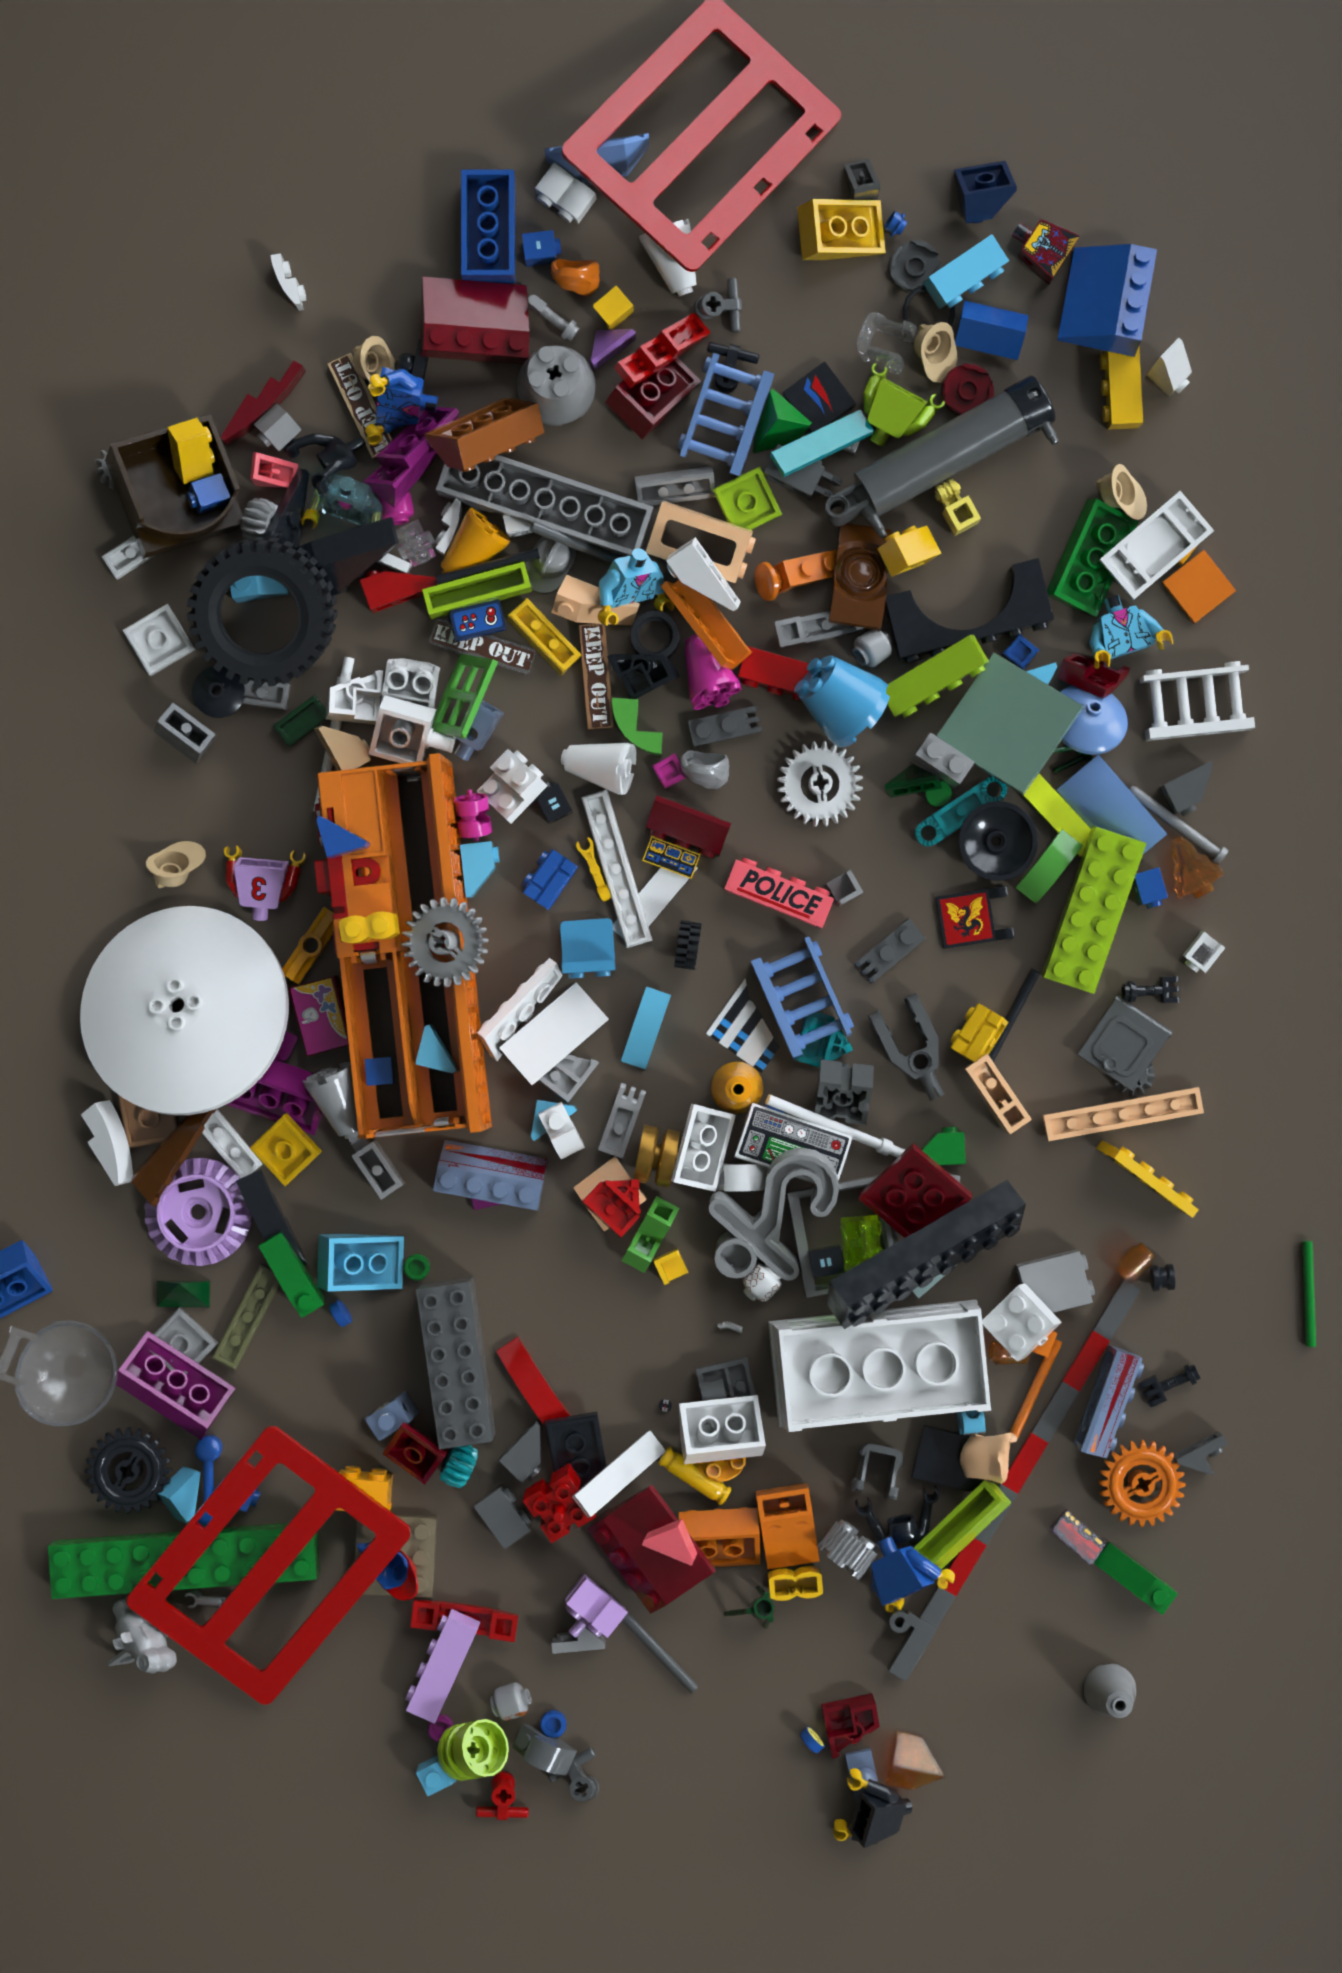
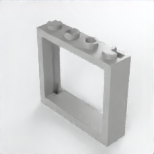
(889, 1238)

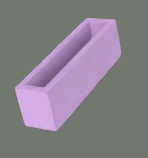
(443, 1665)

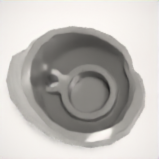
(705, 769)

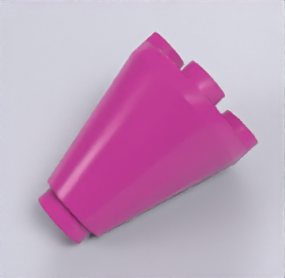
(706, 678)

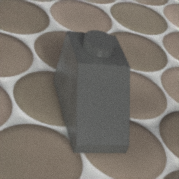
(1187, 789)
(525, 1454)

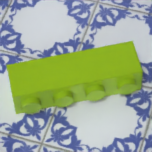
(477, 589)
(935, 675)
(963, 1524)

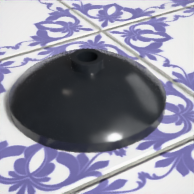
(1016, 836)

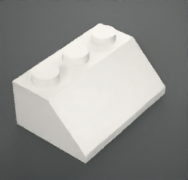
(703, 1147)
(721, 1429)

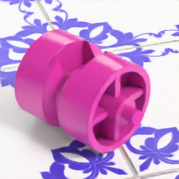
(473, 816)

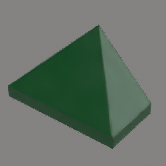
(912, 781)
(183, 1293)

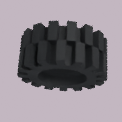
(687, 945)

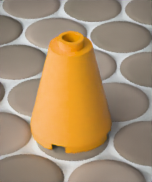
(474, 542)
(727, 1078)

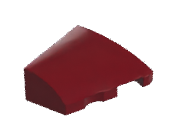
(1080, 672)
(849, 1721)

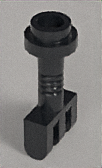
(1130, 991)
(1190, 1374)

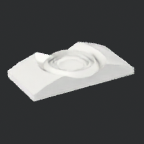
(1156, 545)

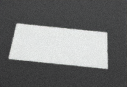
(554, 1033)

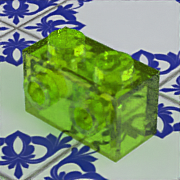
(860, 1239)

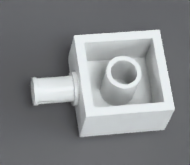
(406, 731)

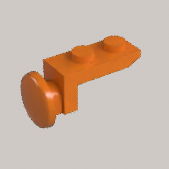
(793, 573)

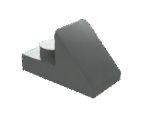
(1194, 1455)

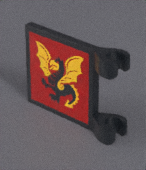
(968, 918)

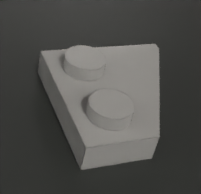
(568, 1076)

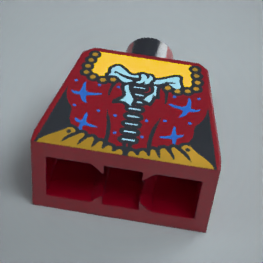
(1045, 247)

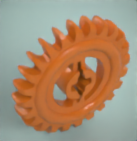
(1120, 1496)

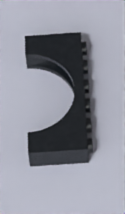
(1025, 609)

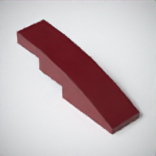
(253, 409)

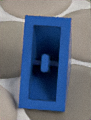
(338, 840)

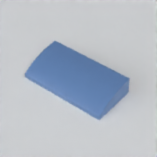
(1107, 803)

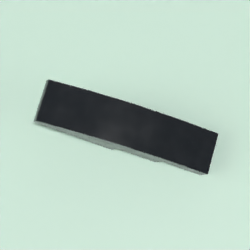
(267, 1210)

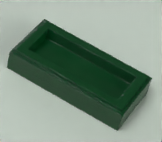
(301, 721)

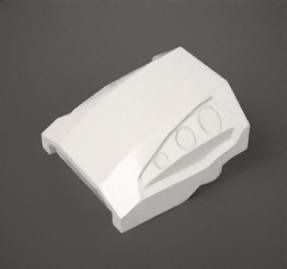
(411, 681)

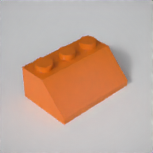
(725, 1535)

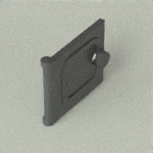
(1124, 1043)

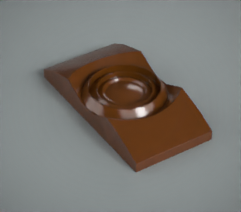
(858, 578)

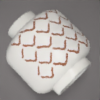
(761, 1283)

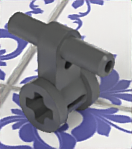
(719, 305)
(578, 1777)

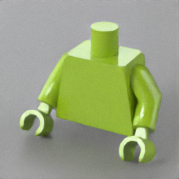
(895, 408)

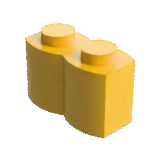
(362, 929)
(802, 1582)

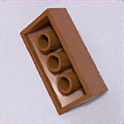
(486, 433)

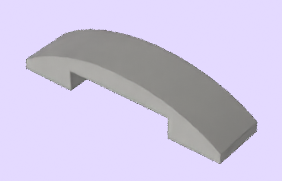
(810, 629)

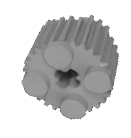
(848, 1549)

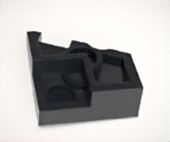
(642, 672)

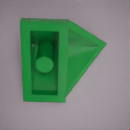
(778, 423)

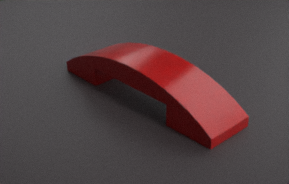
(531, 1381)
(493, 1622)

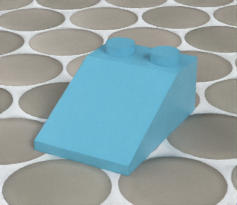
(360, 1262)

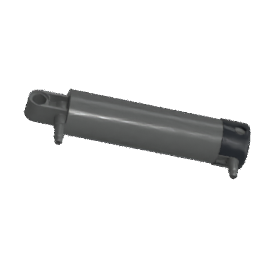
(944, 453)

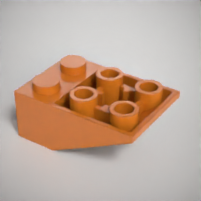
(787, 1526)

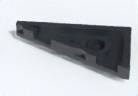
(288, 516)

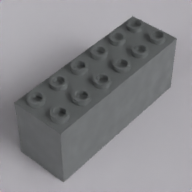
(456, 1362)

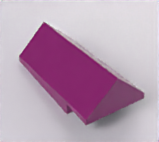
(407, 456)

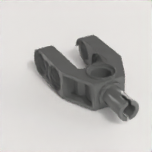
(930, 1051)

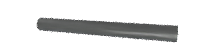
(573, 542)
(660, 1653)

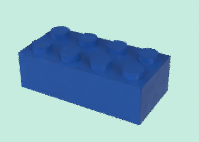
(488, 225)

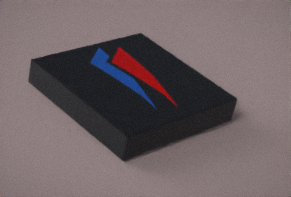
(819, 397)

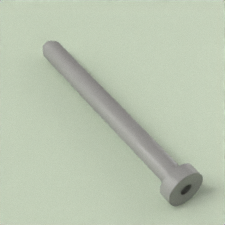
(1179, 825)

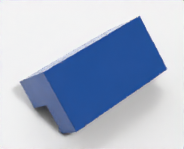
(991, 330)

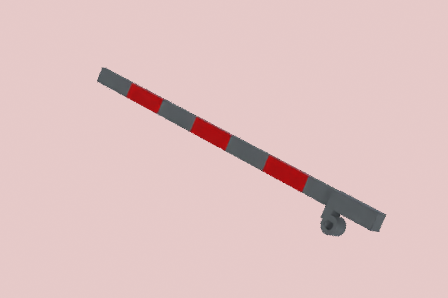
(926, 1624)

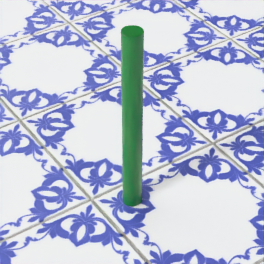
(1309, 1298)

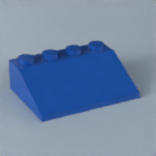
(1107, 297)

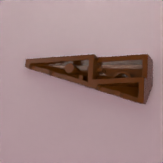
(162, 1164)

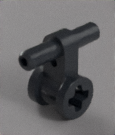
(732, 354)

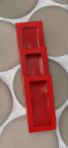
(662, 350)

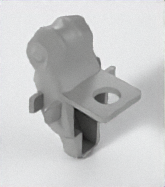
(140, 1642)

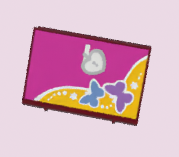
(320, 1015)

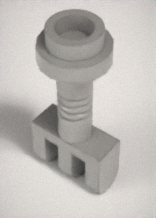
(540, 308)

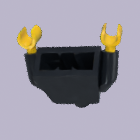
(876, 1813)

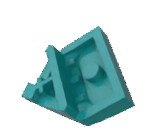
(825, 1048)

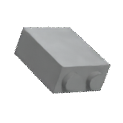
(942, 760)
(1058, 1280)

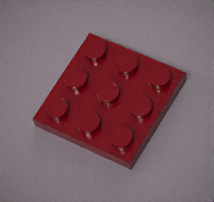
(914, 1192)

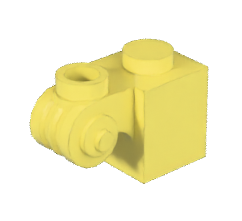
(958, 511)

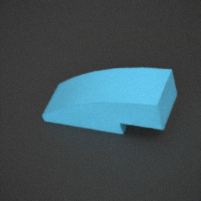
(645, 1028)

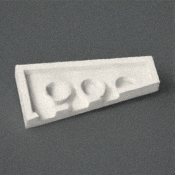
(518, 1008)

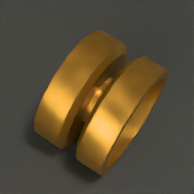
(657, 1156)

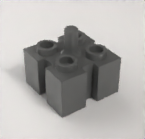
(844, 1091)

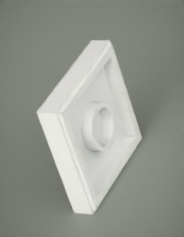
(159, 639)

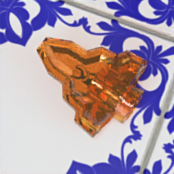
(1192, 871)

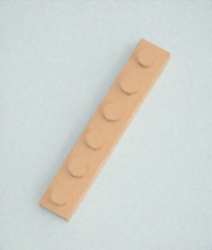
(1123, 1114)

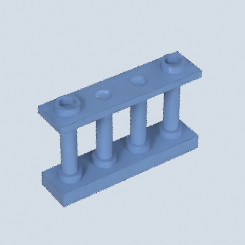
(752, 409)
(786, 1018)

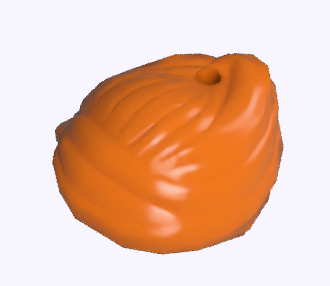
(576, 275)

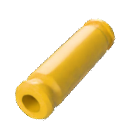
(692, 1476)

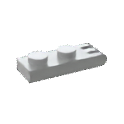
(621, 1122)

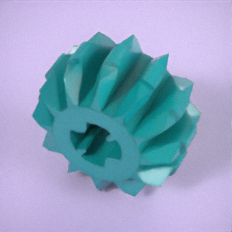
(458, 1465)

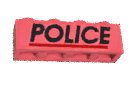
(779, 893)

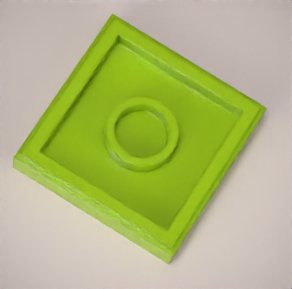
(747, 500)

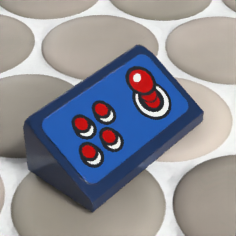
(477, 620)

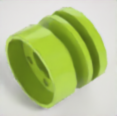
(473, 1750)

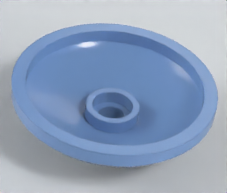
(1095, 730)

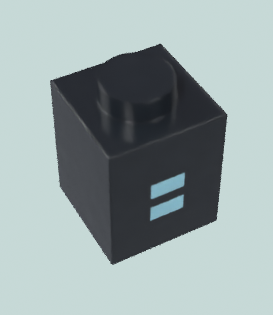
(554, 803)
(826, 1261)

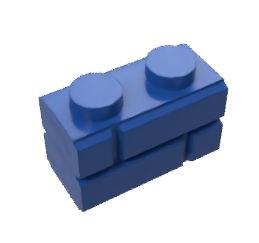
(549, 879)

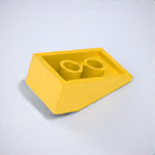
(840, 229)

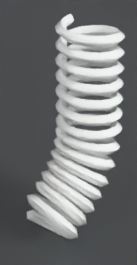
(724, 1325)

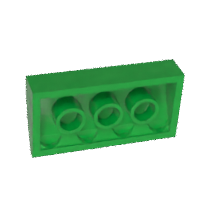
(1080, 576)

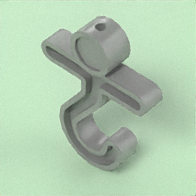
(760, 1234)

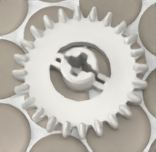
(816, 758)

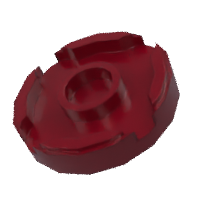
(966, 388)

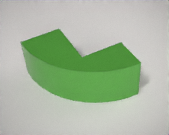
(626, 717)
(1049, 866)
(650, 1234)

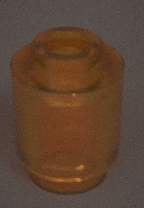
(1135, 1262)

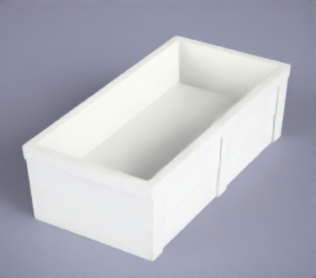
(883, 1369)

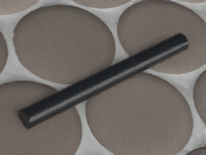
(488, 566)
(1015, 1010)

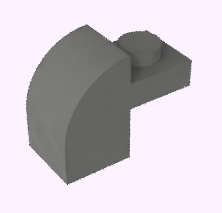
(544, 1752)

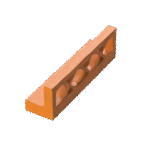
(708, 624)

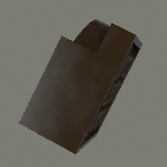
(157, 497)

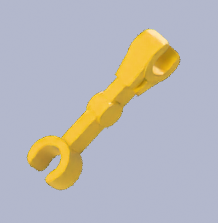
(595, 870)

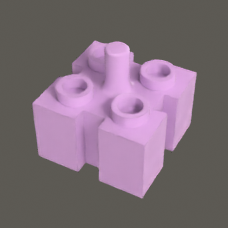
(593, 1608)

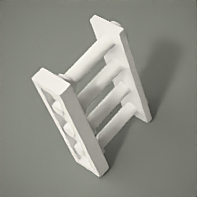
(1186, 725)

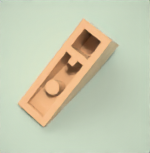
(581, 603)
(997, 1095)

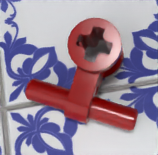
(502, 1796)

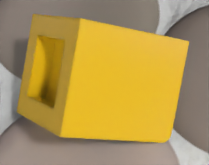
(613, 308)
(670, 1266)

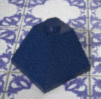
(984, 190)

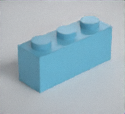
(966, 273)

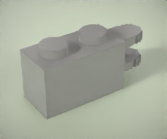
(376, 1166)

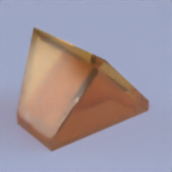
(912, 1763)

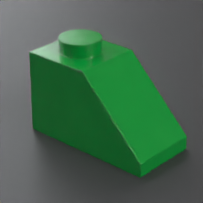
(946, 1147)

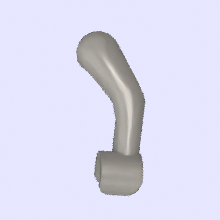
(204, 1600)

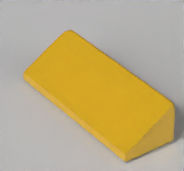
(543, 637)

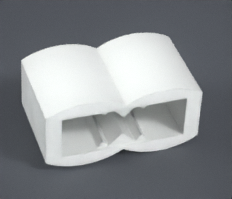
(565, 193)

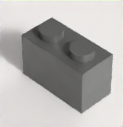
(184, 733)
(503, 1516)

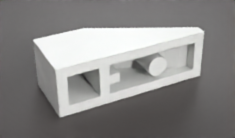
(1171, 369)
(699, 572)

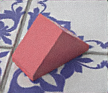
(272, 471)
(672, 1541)

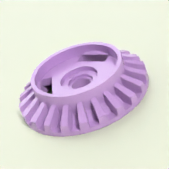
(203, 1242)

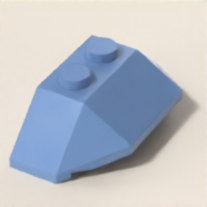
(619, 153)

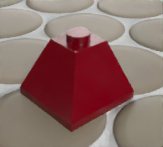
(415, 1452)

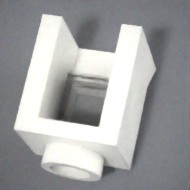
(1202, 952)

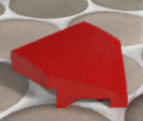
(615, 1204)

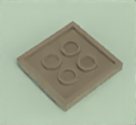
(419, 1548)

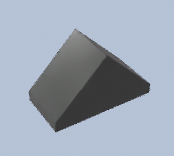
(862, 180)

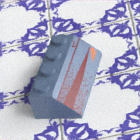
(490, 1175)
(1107, 1402)

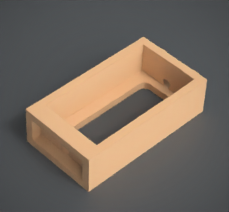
(741, 536)

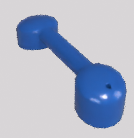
(207, 1451)

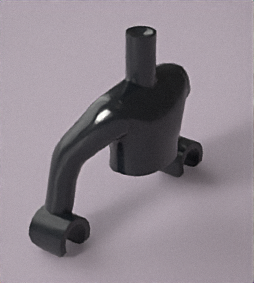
(333, 458)
(902, 1527)

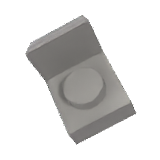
(585, 1641)

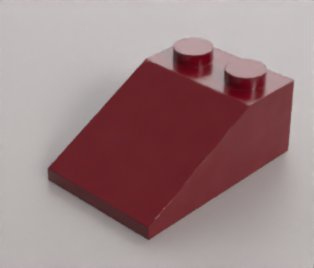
(654, 398)

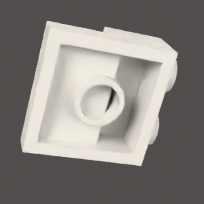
(512, 785)

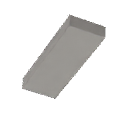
(264, 696)

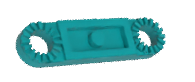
(953, 815)

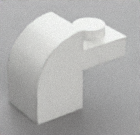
(561, 1130)
(742, 1177)

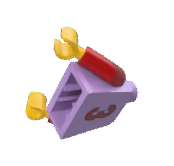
(261, 881)

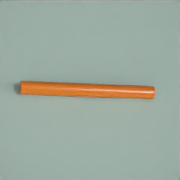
(1035, 1389)

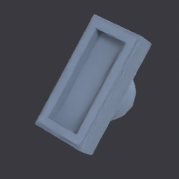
(864, 1762)

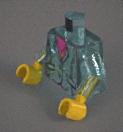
(345, 500)

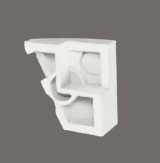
(356, 700)

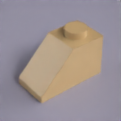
(343, 748)

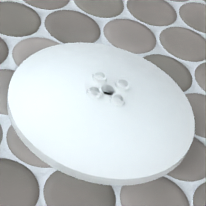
(219, 1039)

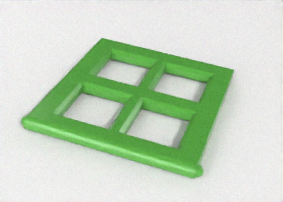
(463, 695)

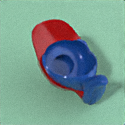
(398, 1576)

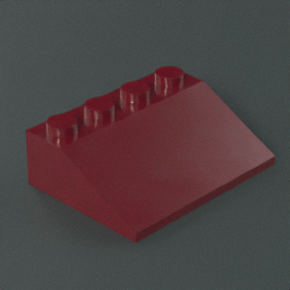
(474, 321)
(650, 1574)

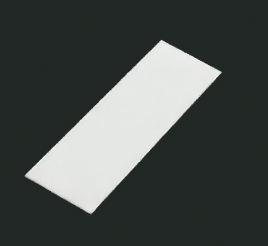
(657, 894)

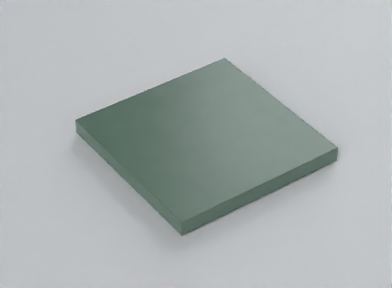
(1009, 723)

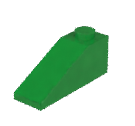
(292, 1275)
(1136, 1578)

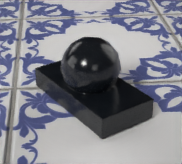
(413, 364)

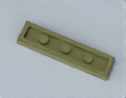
(247, 1318)

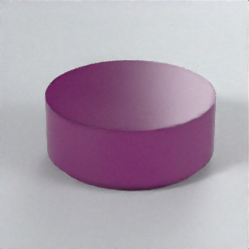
(436, 1730)

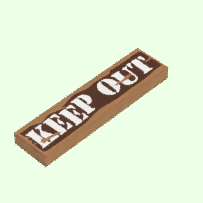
(596, 676)

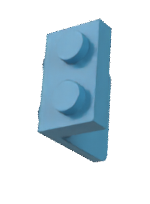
(587, 947)

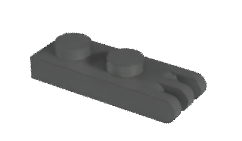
(723, 726)
(891, 950)

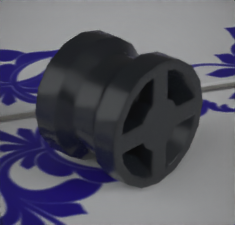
(1162, 1277)

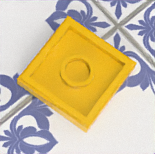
(285, 1149)

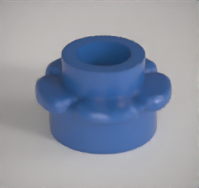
(895, 223)

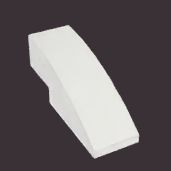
(109, 1141)

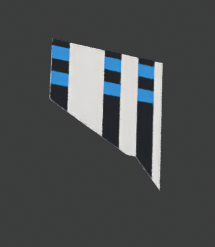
(744, 1031)

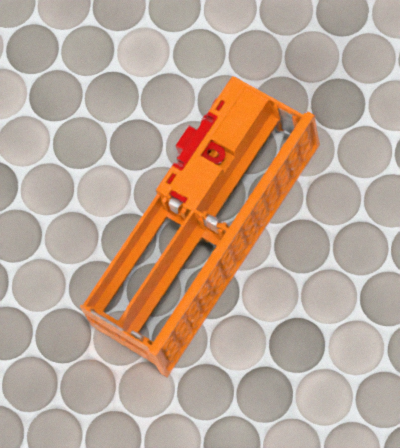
(377, 881)

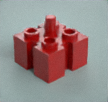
(555, 1503)

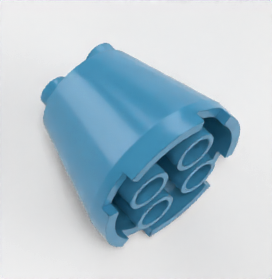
(842, 698)

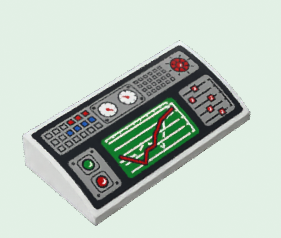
(772, 1133)

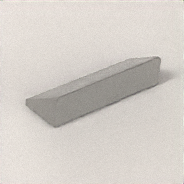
(675, 486)

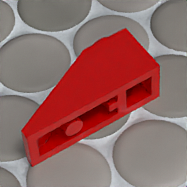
(393, 588)

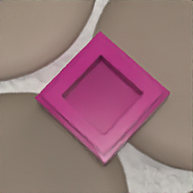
(669, 771)

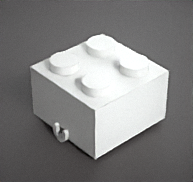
(1021, 1322)

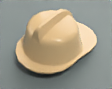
(936, 349)
(371, 357)
(1123, 492)
(173, 864)

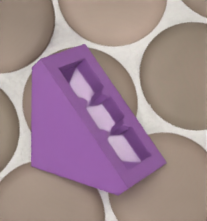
(608, 344)

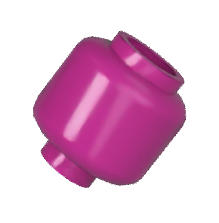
(401, 512)

